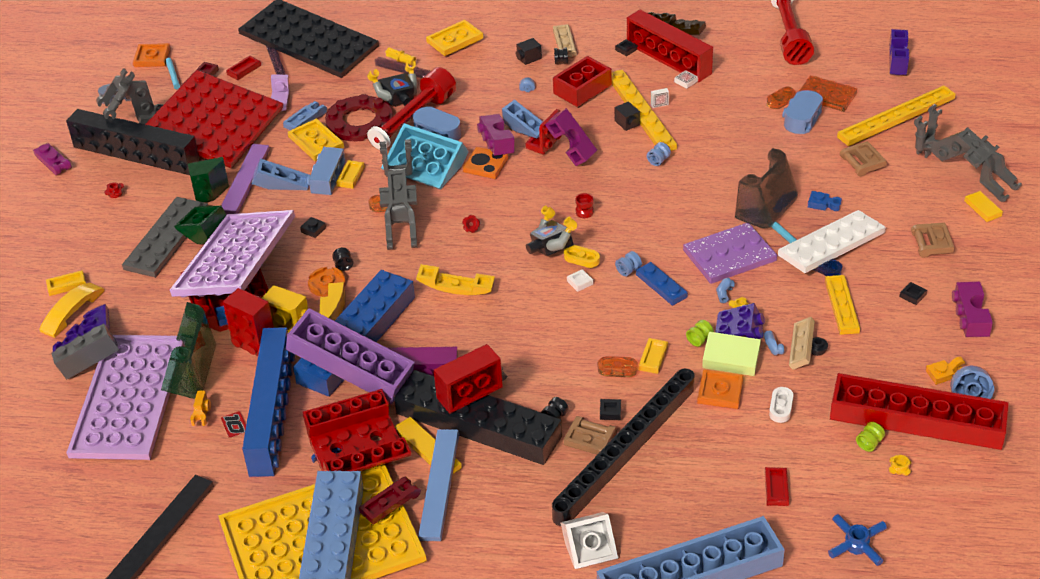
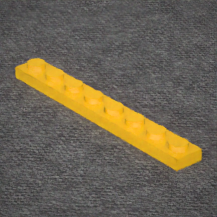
(895, 115)
(648, 119)

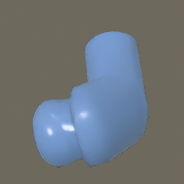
(722, 289)
(772, 345)

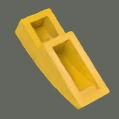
(334, 303)

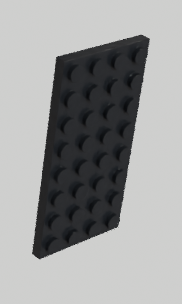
(309, 37)

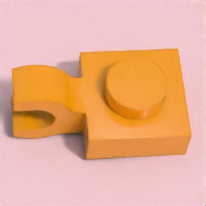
(943, 372)
(201, 406)

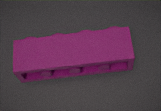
(427, 358)

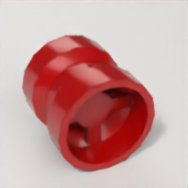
(584, 205)

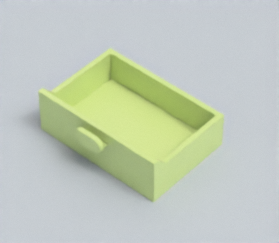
(731, 353)

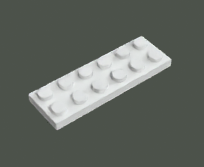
(831, 241)

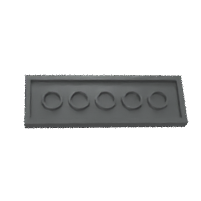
(161, 240)

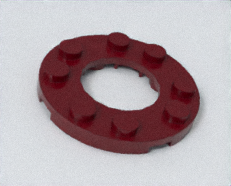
(353, 133)

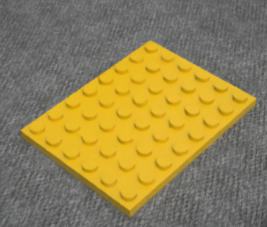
(271, 535)

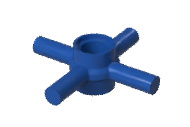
(857, 539)

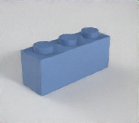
(326, 170)

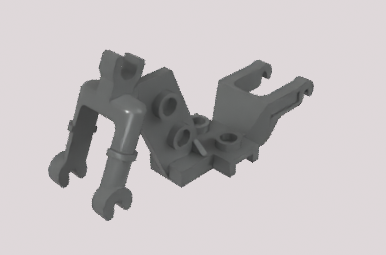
(138, 94)
(976, 151)
(398, 195)

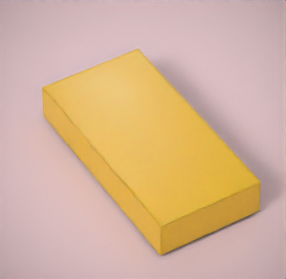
(350, 174)
(983, 206)
(65, 282)
(653, 355)

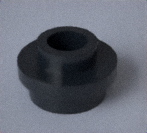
(819, 346)

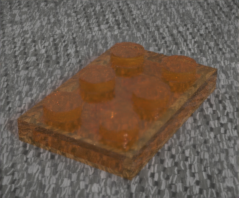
(834, 94)

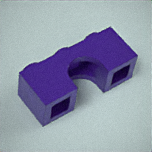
(898, 52)

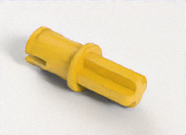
(400, 56)

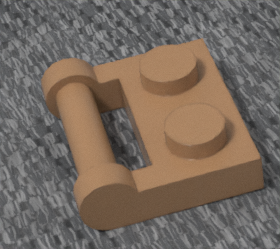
(866, 154)
(938, 237)
(589, 435)

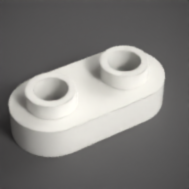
(781, 404)

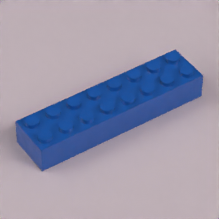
(368, 315)
(268, 404)

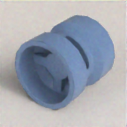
(658, 154)
(628, 263)

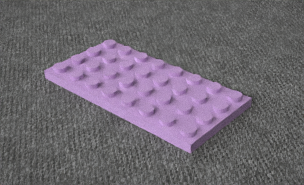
(233, 253)
(125, 401)

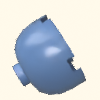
(972, 381)

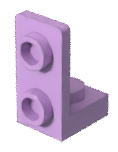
(280, 89)

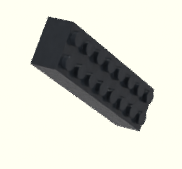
(133, 141)
(485, 421)

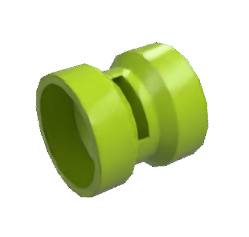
(698, 334)
(870, 436)

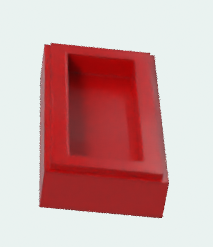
(243, 67)
(776, 486)

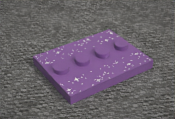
(729, 252)

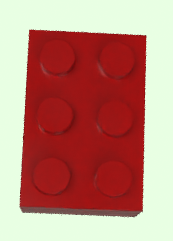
(582, 81)
(246, 319)
(468, 378)

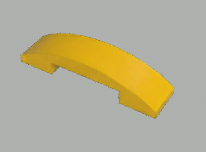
(454, 284)
(56, 319)

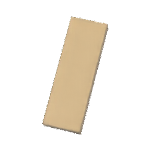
(564, 39)
(801, 343)

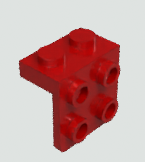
(544, 140)

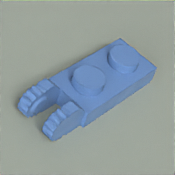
(305, 115)

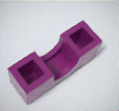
(493, 132)
(580, 145)
(969, 300)

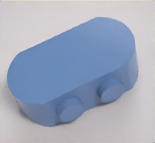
(802, 112)
(437, 122)

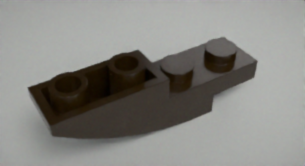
(690, 27)

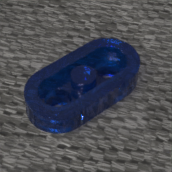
(830, 268)

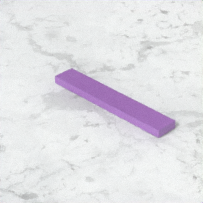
(243, 179)

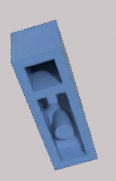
(521, 119)
(278, 177)

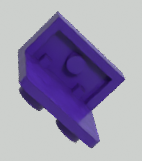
(741, 321)

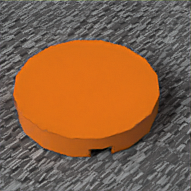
(320, 278)

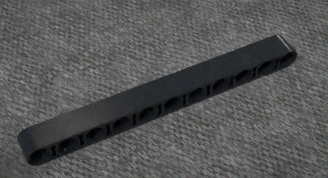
(622, 447)

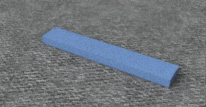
(438, 485)

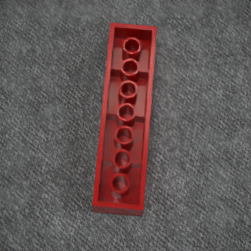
(920, 411)

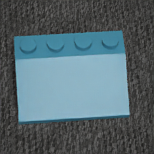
(433, 155)

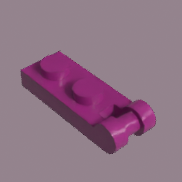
(51, 158)

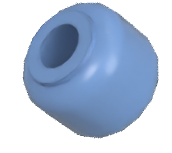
(527, 84)

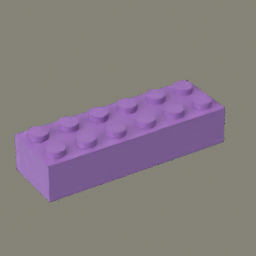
(348, 354)

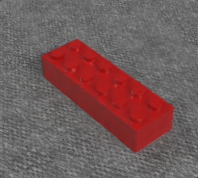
(670, 45)

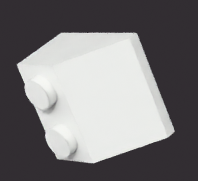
(589, 540)

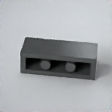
(85, 351)

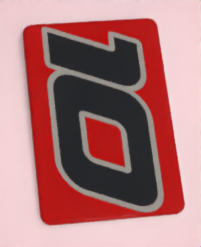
(234, 424)

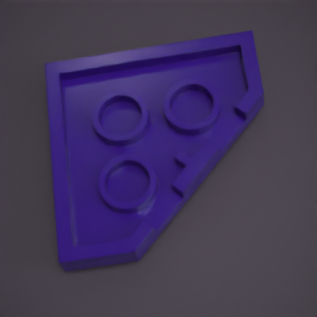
(91, 319)

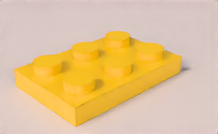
(454, 37)
(313, 137)

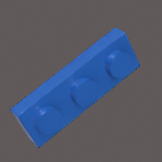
(661, 283)

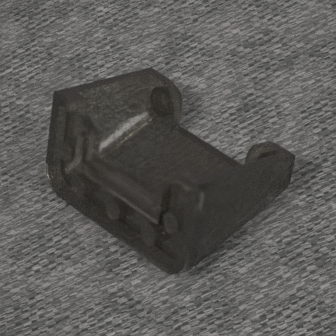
(767, 198)

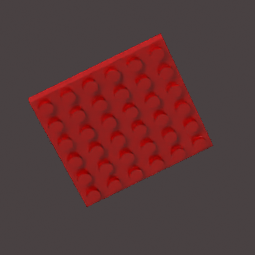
(218, 114)

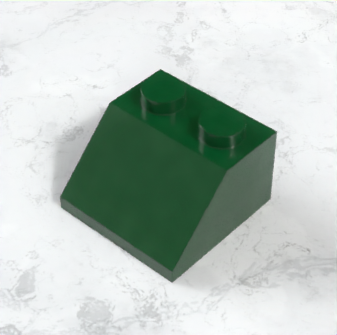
(208, 179)
(201, 223)

